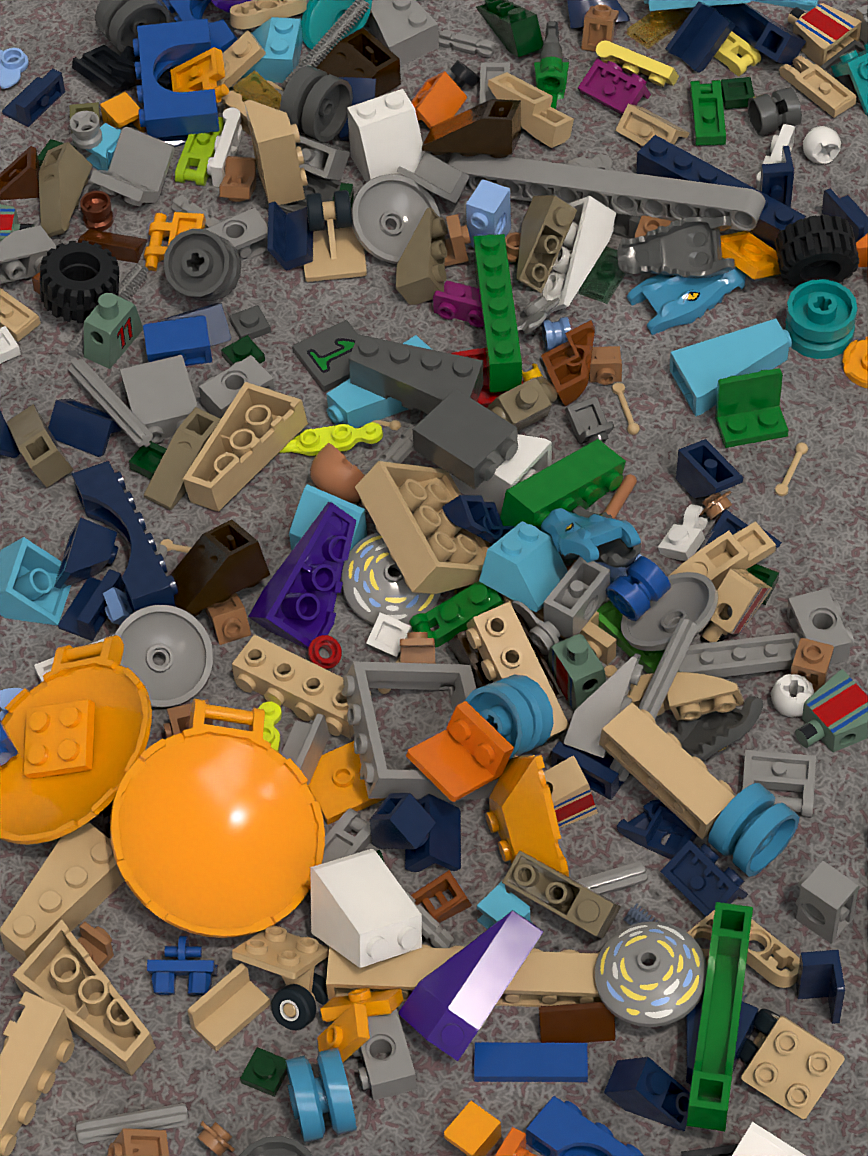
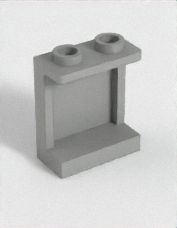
(159, 395)

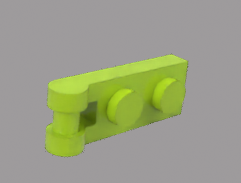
(197, 153)

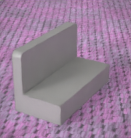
(438, 177)
(307, 744)

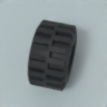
(816, 250)
(75, 279)

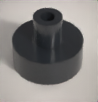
(464, 75)

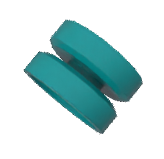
(821, 318)

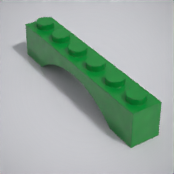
(498, 312)
(720, 1017)

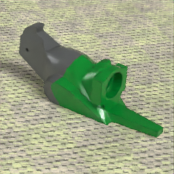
(552, 67)

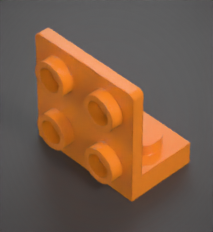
(462, 755)

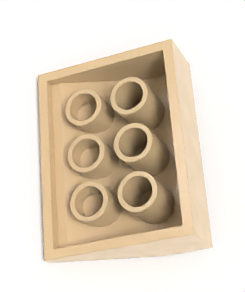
(420, 537)

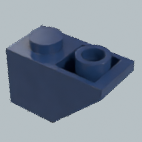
(400, 823)
(649, 1091)

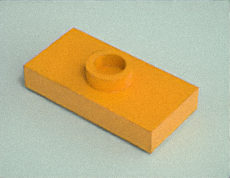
(376, 1003)
(346, 1032)

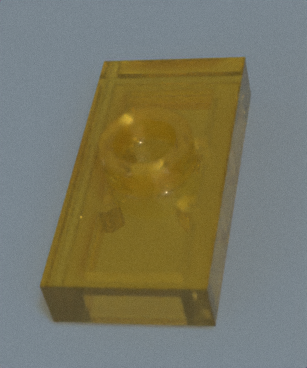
(656, 26)
(257, 89)

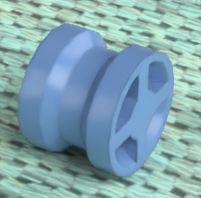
(554, 332)

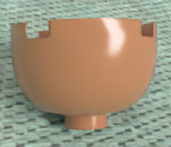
(335, 474)

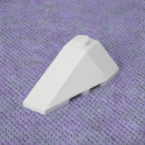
(580, 250)

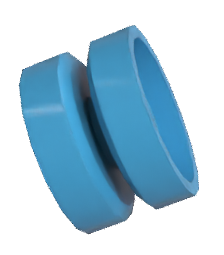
(516, 710)
(753, 829)
(320, 1095)

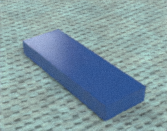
(530, 1062)

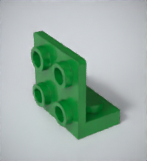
(750, 408)

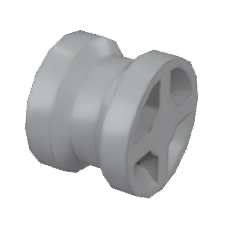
(86, 129)

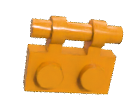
(201, 73)
(160, 229)

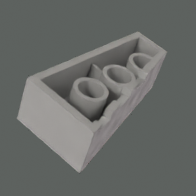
(403, 28)

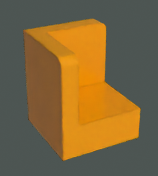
(121, 111)
(474, 1131)

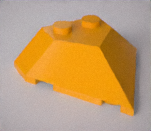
(525, 813)

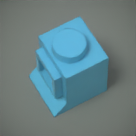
(103, 153)
(500, 903)

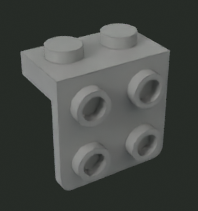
(136, 167)

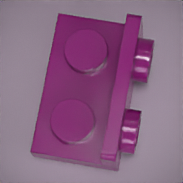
(612, 87)
(459, 302)

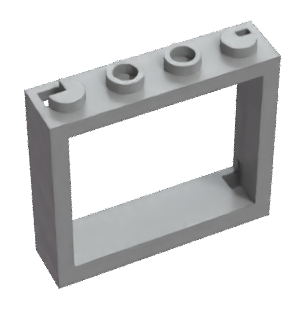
(367, 743)

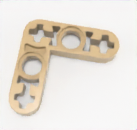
(257, 12)
(759, 961)

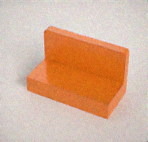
(438, 100)

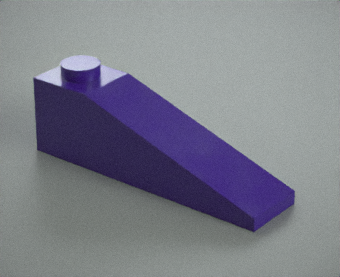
(305, 587)
(463, 991)

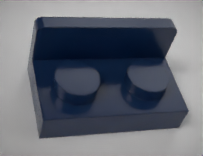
(702, 879)

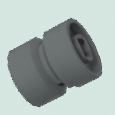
(770, 112)

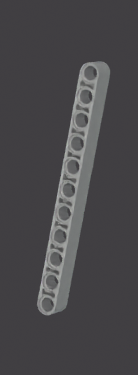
(617, 190)

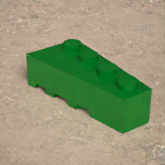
(568, 483)

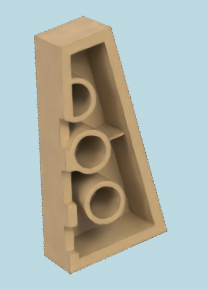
(242, 444)
(67, 887)
(94, 1009)
(28, 1063)

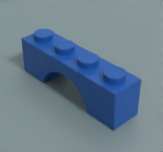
(220, 33)
(564, 1131)

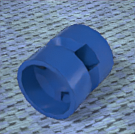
(634, 592)

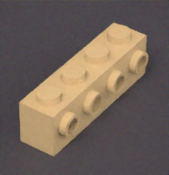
(509, 652)
(293, 683)
(666, 768)

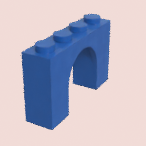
(167, 111)

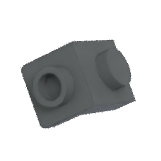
(588, 421)

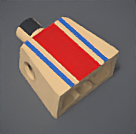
(824, 30)
(744, 595)
(570, 792)

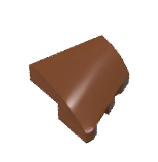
(570, 362)

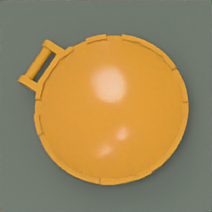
(59, 804)
(217, 827)

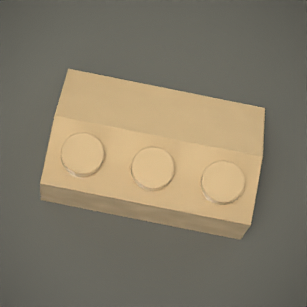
(276, 153)

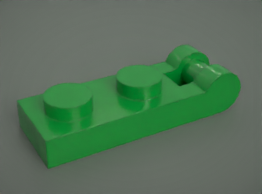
(708, 113)
(456, 612)

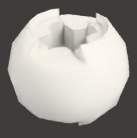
(821, 145)
(788, 685)

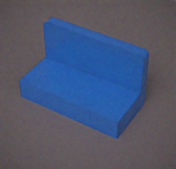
(178, 337)

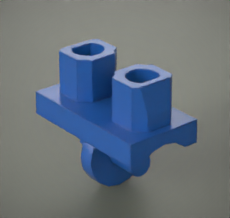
(165, 971)

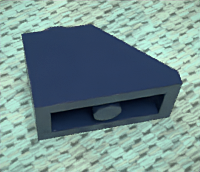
(705, 470)
(86, 552)

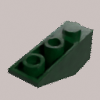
(513, 25)

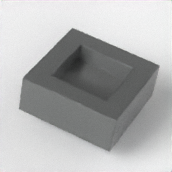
(250, 323)

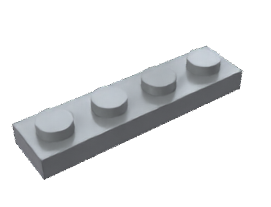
(741, 655)

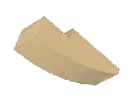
(536, 111)

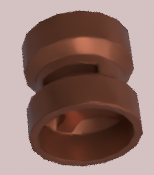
(97, 210)

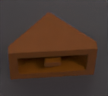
(21, 177)

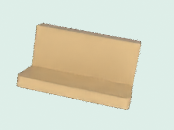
(642, 125)
(227, 1008)

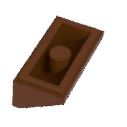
(122, 246)
(576, 1023)

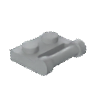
(783, 773)

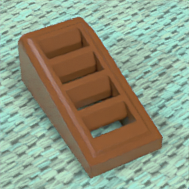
(435, 888)

